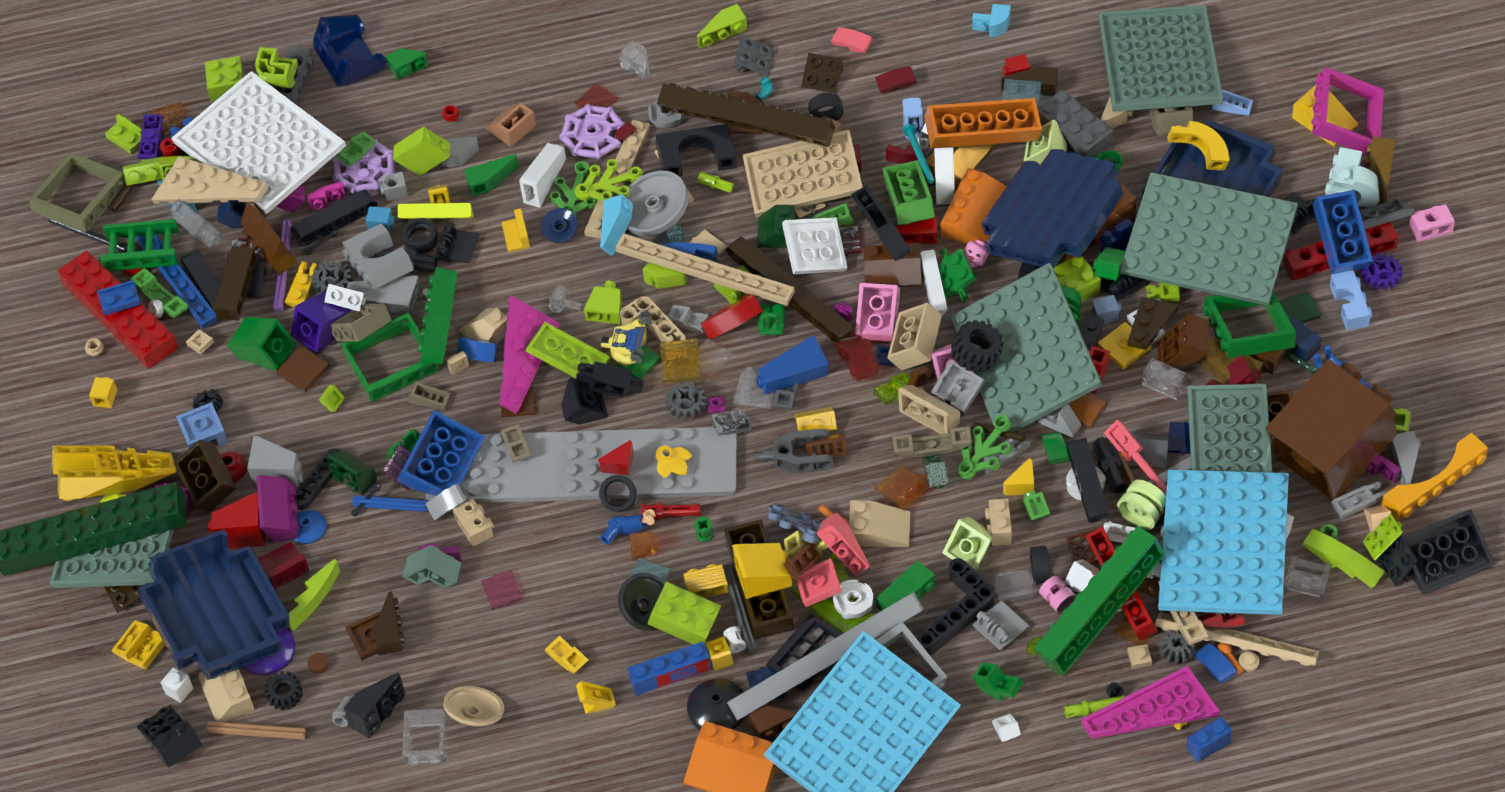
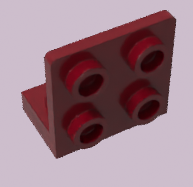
(283, 565)

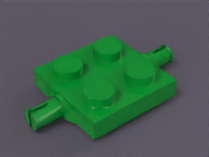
(955, 273)

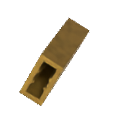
(1217, 361)

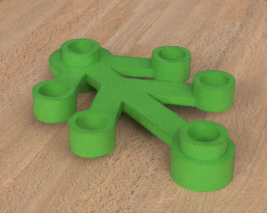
(582, 171)
(969, 466)

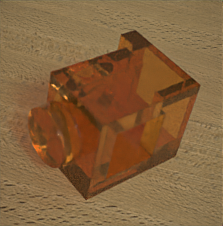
(643, 544)

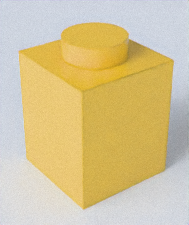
(103, 392)

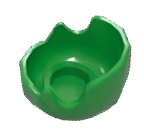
(1113, 156)

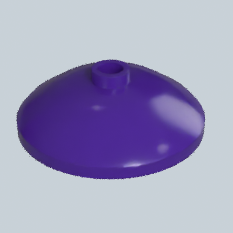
(278, 661)

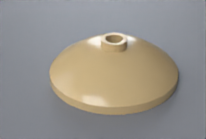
(473, 706)

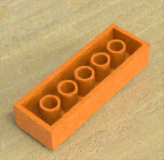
(982, 123)

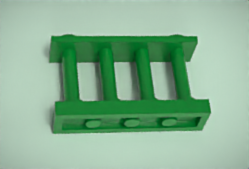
(140, 259)

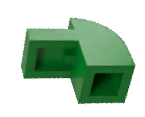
(994, 682)

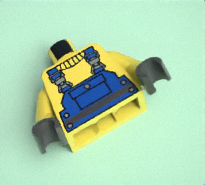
(628, 340)

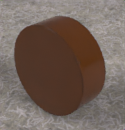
(318, 663)

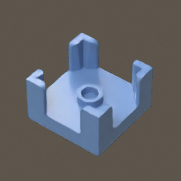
(202, 424)

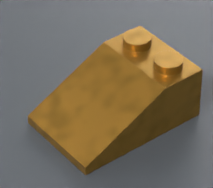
(1379, 161)

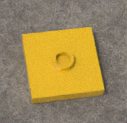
(1117, 342)

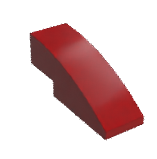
(731, 316)

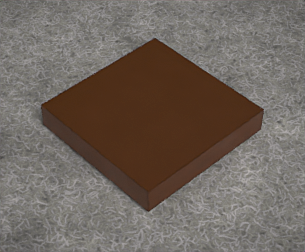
(303, 369)
(363, 636)

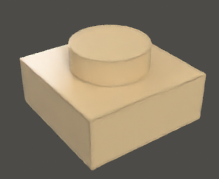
(199, 342)
(457, 363)
(1139, 656)

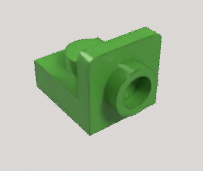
(1035, 505)

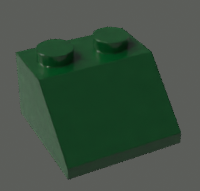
(771, 228)

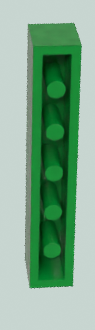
(438, 316)

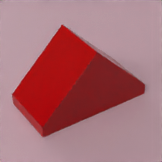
(618, 460)

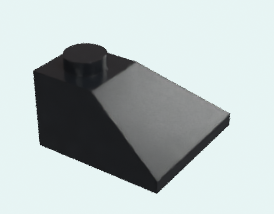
(582, 405)

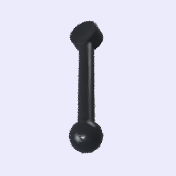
(309, 250)
(375, 488)

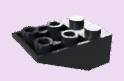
(374, 704)
(169, 735)

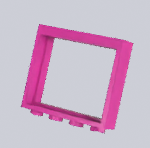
(1355, 86)

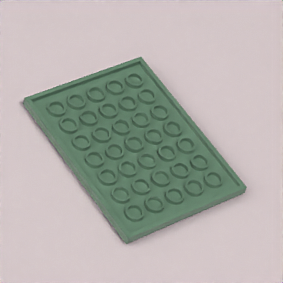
(1160, 58)
(1209, 238)
(1042, 352)

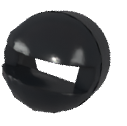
(1117, 687)

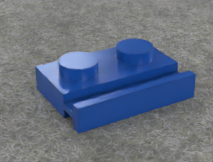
(119, 297)

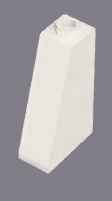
(542, 174)

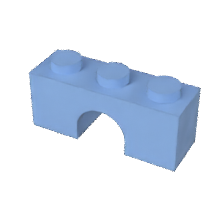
(1347, 287)

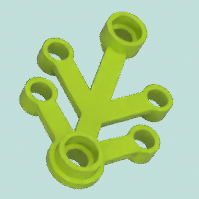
(606, 183)

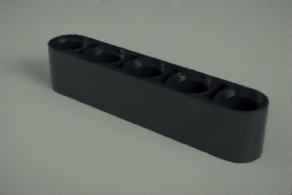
(333, 217)
(201, 276)
(1087, 480)

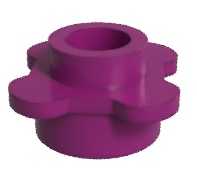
(844, 311)
(712, 408)

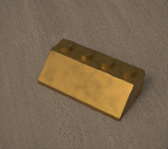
(964, 158)

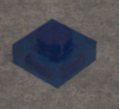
(882, 354)

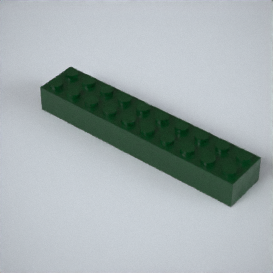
(92, 528)

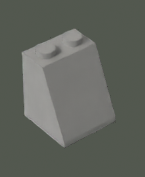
(274, 461)

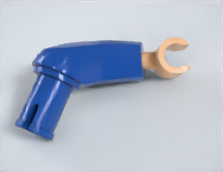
(627, 525)

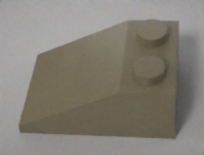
(1165, 118)

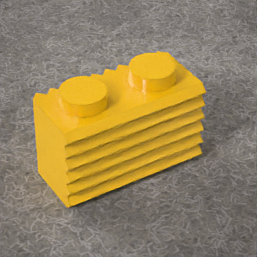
(706, 581)

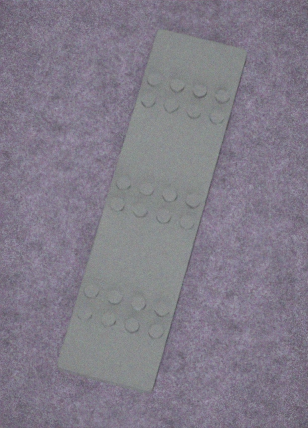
(567, 466)

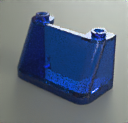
(344, 51)

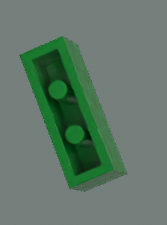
(914, 579)

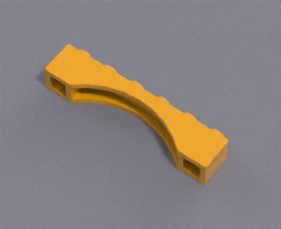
(1406, 498)

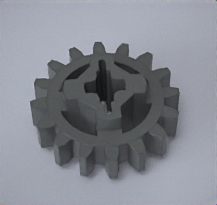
(331, 274)
(685, 400)

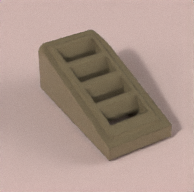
(424, 389)

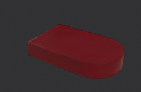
(625, 131)

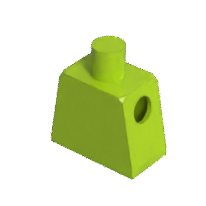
(604, 304)

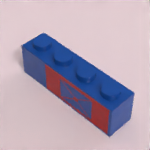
(669, 668)

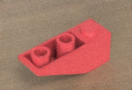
(843, 543)

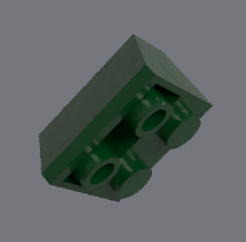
(351, 471)

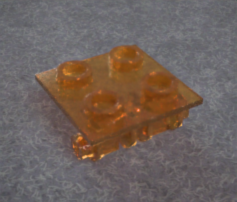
(903, 487)

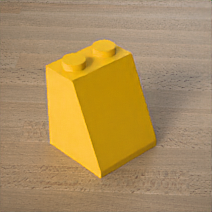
(761, 568)

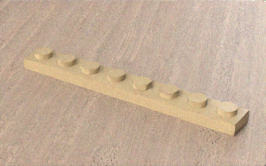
(626, 160)
(1248, 642)

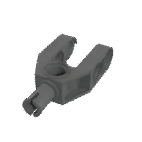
(793, 463)

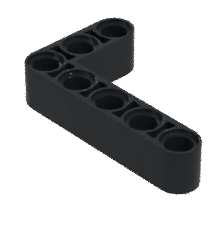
(960, 609)

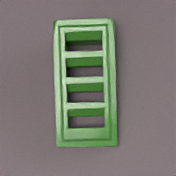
(843, 211)

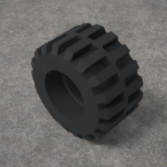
(981, 335)

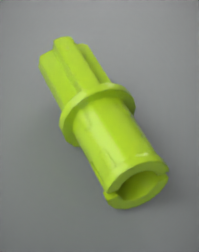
(715, 182)

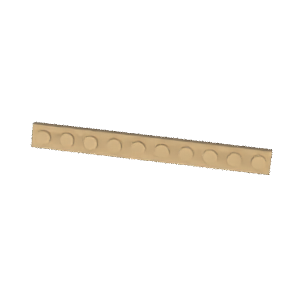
(705, 269)

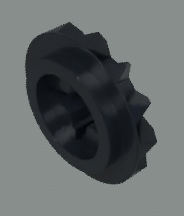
(213, 396)

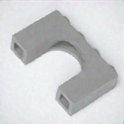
(376, 270)

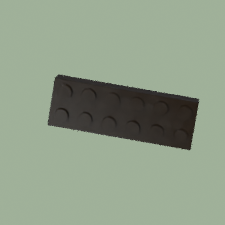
(767, 612)

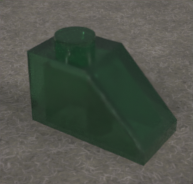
(935, 471)

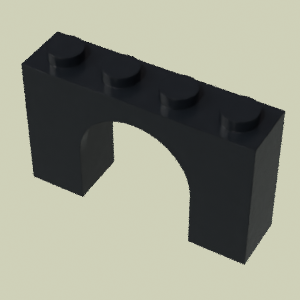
(714, 138)

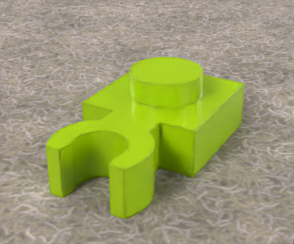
(1165, 292)

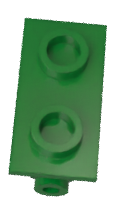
(408, 443)

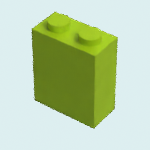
(421, 151)

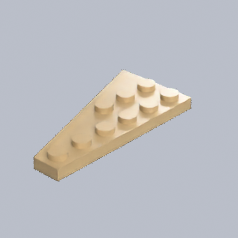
(203, 184)

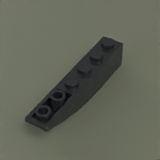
(880, 223)

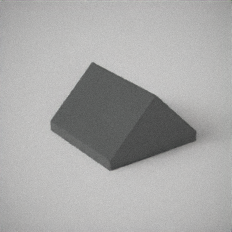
(1153, 450)

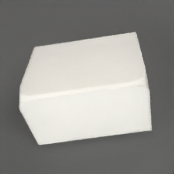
(1006, 727)

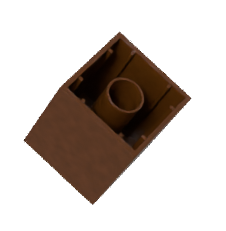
(1333, 428)

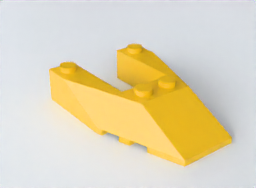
(103, 470)

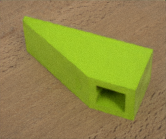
(723, 25)

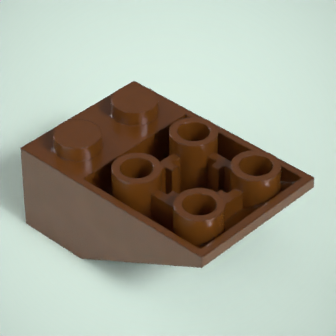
(1184, 342)

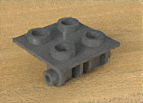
(753, 56)

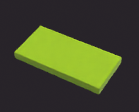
(563, 350)

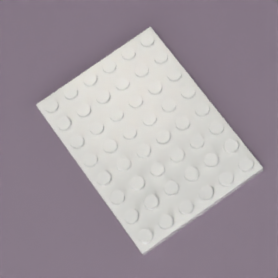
(260, 137)

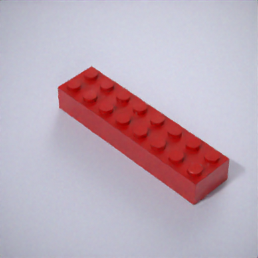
(133, 326)

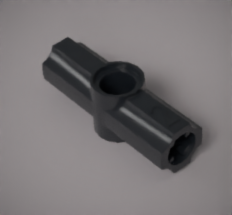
(419, 261)
(1110, 465)

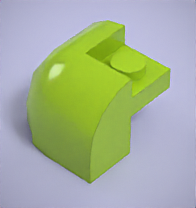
(275, 70)

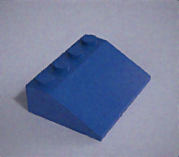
(440, 455)

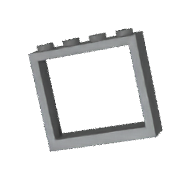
(902, 631)

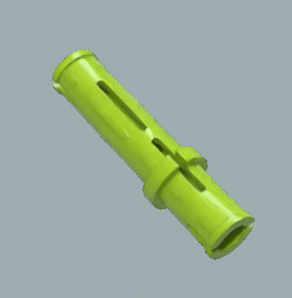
(1086, 708)

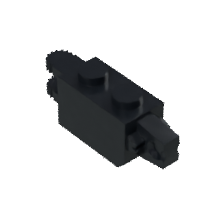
(608, 379)

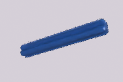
(390, 503)

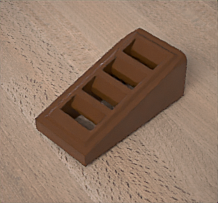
(824, 441)

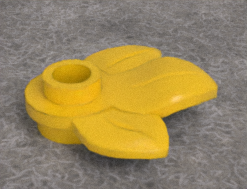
(674, 462)

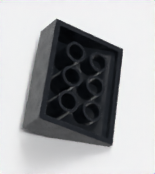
(1448, 551)

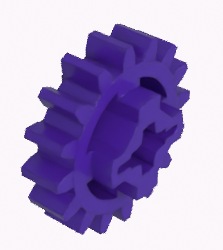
(1381, 272)

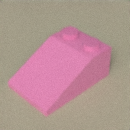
(877, 311)

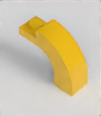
(1206, 140)

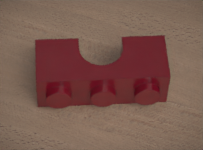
(1241, 372)

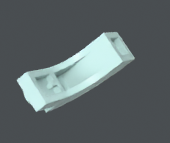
(1359, 179)

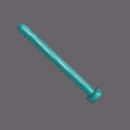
(910, 130)

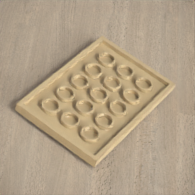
(802, 173)

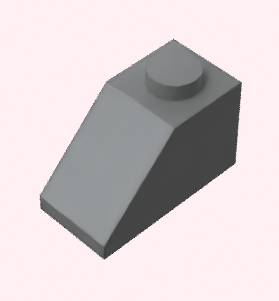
(461, 151)

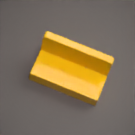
(515, 232)
(816, 419)

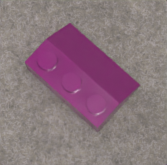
(277, 507)

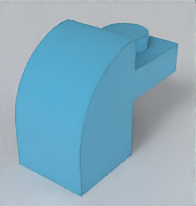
(996, 23)

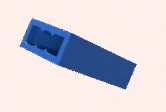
(796, 365)

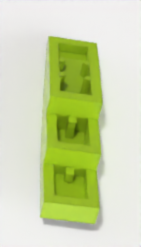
(1343, 557)
(317, 589)

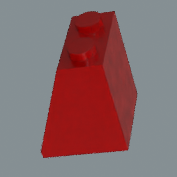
(240, 523)

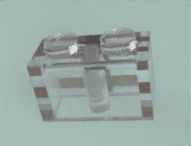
(1164, 378)

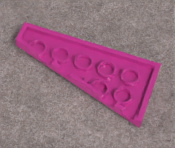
(520, 365)
(1162, 703)

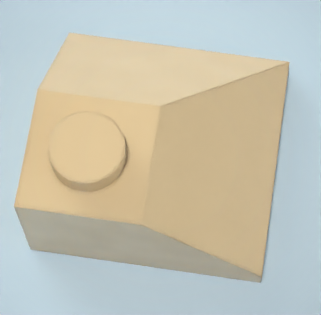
(486, 326)

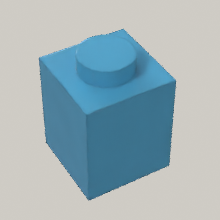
(380, 215)

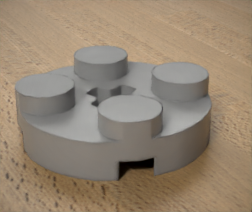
(662, 119)

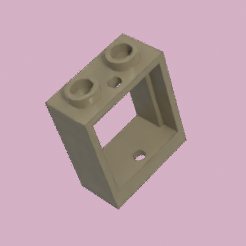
(359, 324)

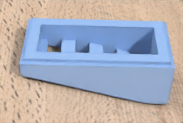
(1231, 107)

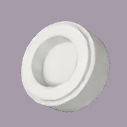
(156, 308)

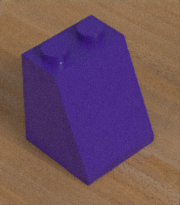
(313, 322)

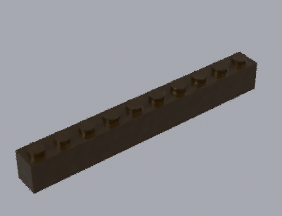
(746, 115)

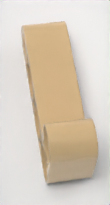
(660, 326)

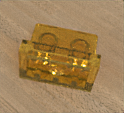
(680, 360)

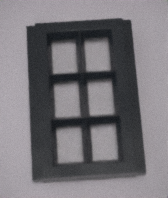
(807, 638)

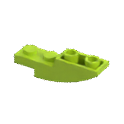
(150, 169)

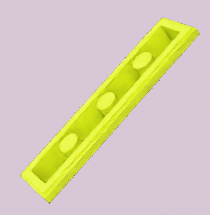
(435, 211)

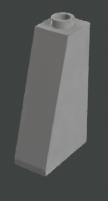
(397, 294)

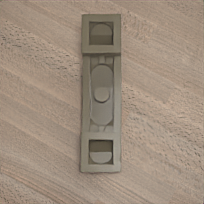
(930, 445)

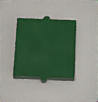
(1300, 307)

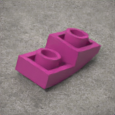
(320, 197)

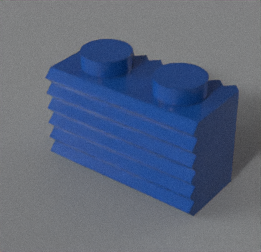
(1209, 739)

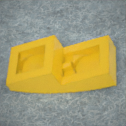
(565, 655)

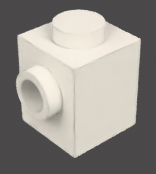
(177, 684)

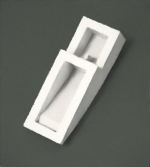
(944, 175)

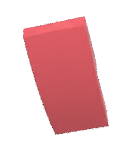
(852, 39)

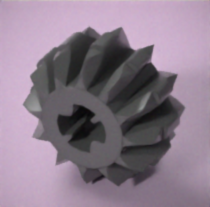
(1176, 648)

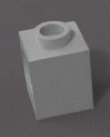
(393, 186)

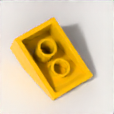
(1335, 113)

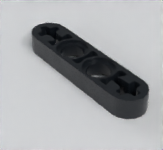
(314, 477)

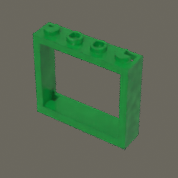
(1249, 345)
(399, 379)

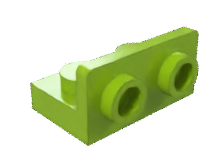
(125, 134)

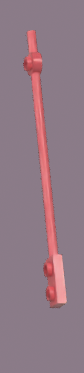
(1126, 442)

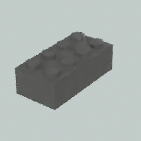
(1079, 127)

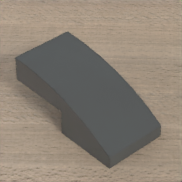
(786, 397)

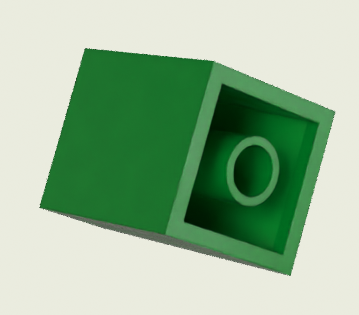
(262, 342)

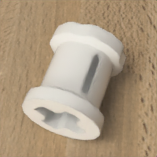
(734, 638)

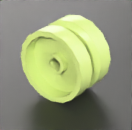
(1142, 504)

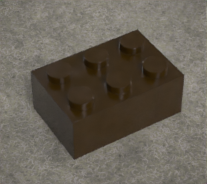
(205, 475)

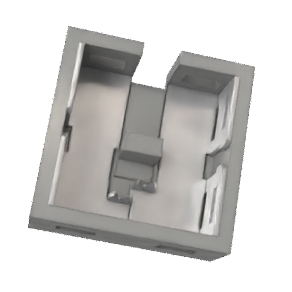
(958, 386)

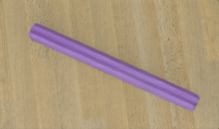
(280, 283)

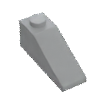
(1404, 453)

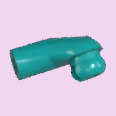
(767, 89)

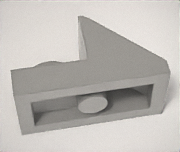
(1062, 421)

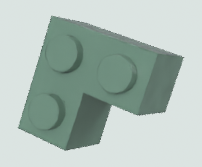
(433, 566)

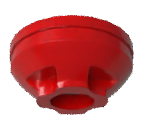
(238, 466)

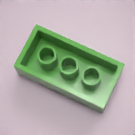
(908, 192)

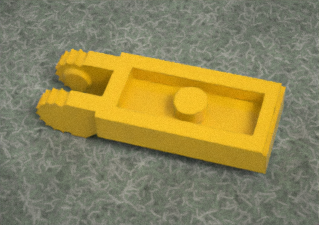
(301, 285)

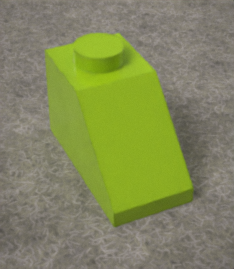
(663, 277)

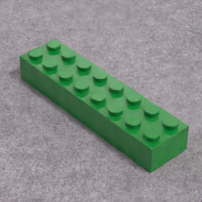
(1099, 601)

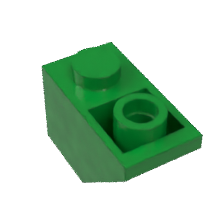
(406, 62)

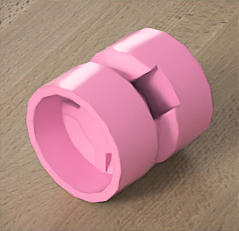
(1057, 593)

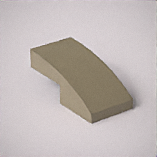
(515, 443)

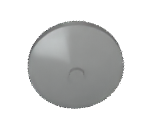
(657, 202)

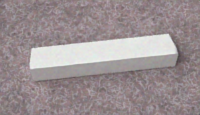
(933, 281)

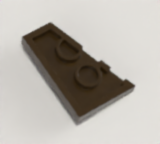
(1149, 320)

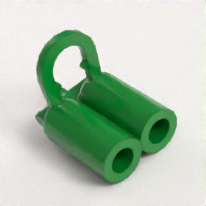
(771, 319)

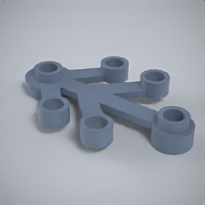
(801, 521)

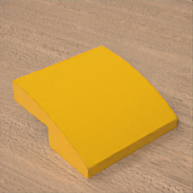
(139, 645)

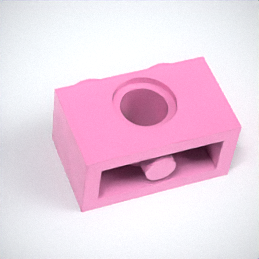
(1431, 223)

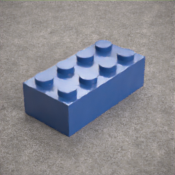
(1342, 232)

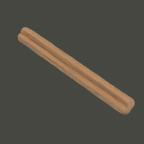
(256, 730)

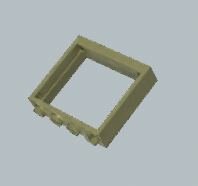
(96, 207)

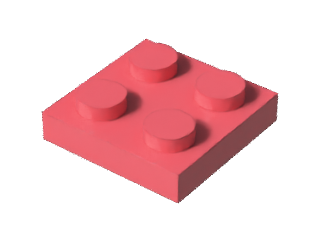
(819, 583)

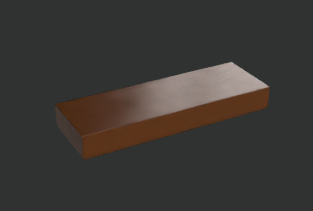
(802, 560)

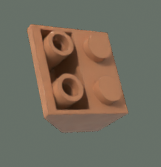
(512, 124)

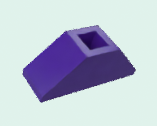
(151, 137)

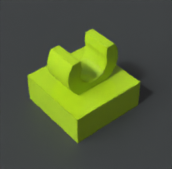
(331, 398)

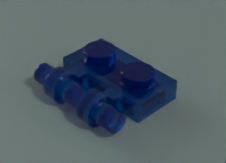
(1119, 237)

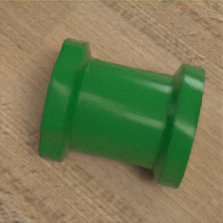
(703, 529)

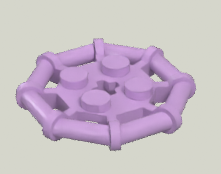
(587, 139)
(371, 174)

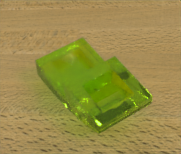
(889, 392)

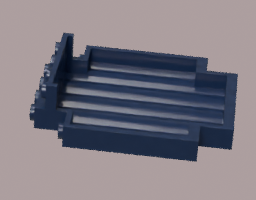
(1247, 169)
(1052, 208)
(213, 605)

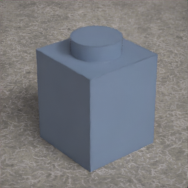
(1106, 308)

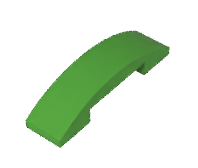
(153, 290)

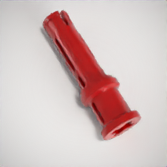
(672, 510)

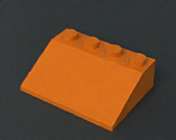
(970, 206)
(729, 761)

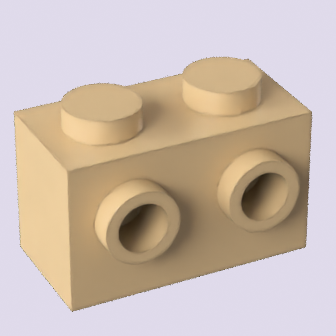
(473, 522)
(1000, 523)

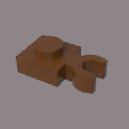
(920, 375)

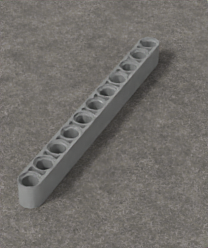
(823, 657)

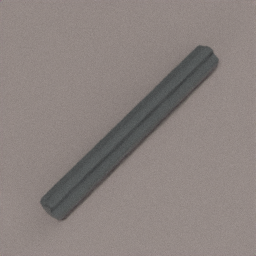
(740, 610)

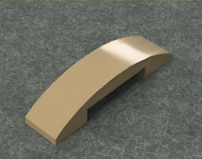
(1189, 626)

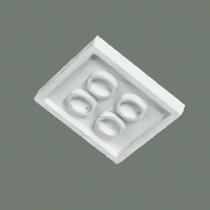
(814, 245)

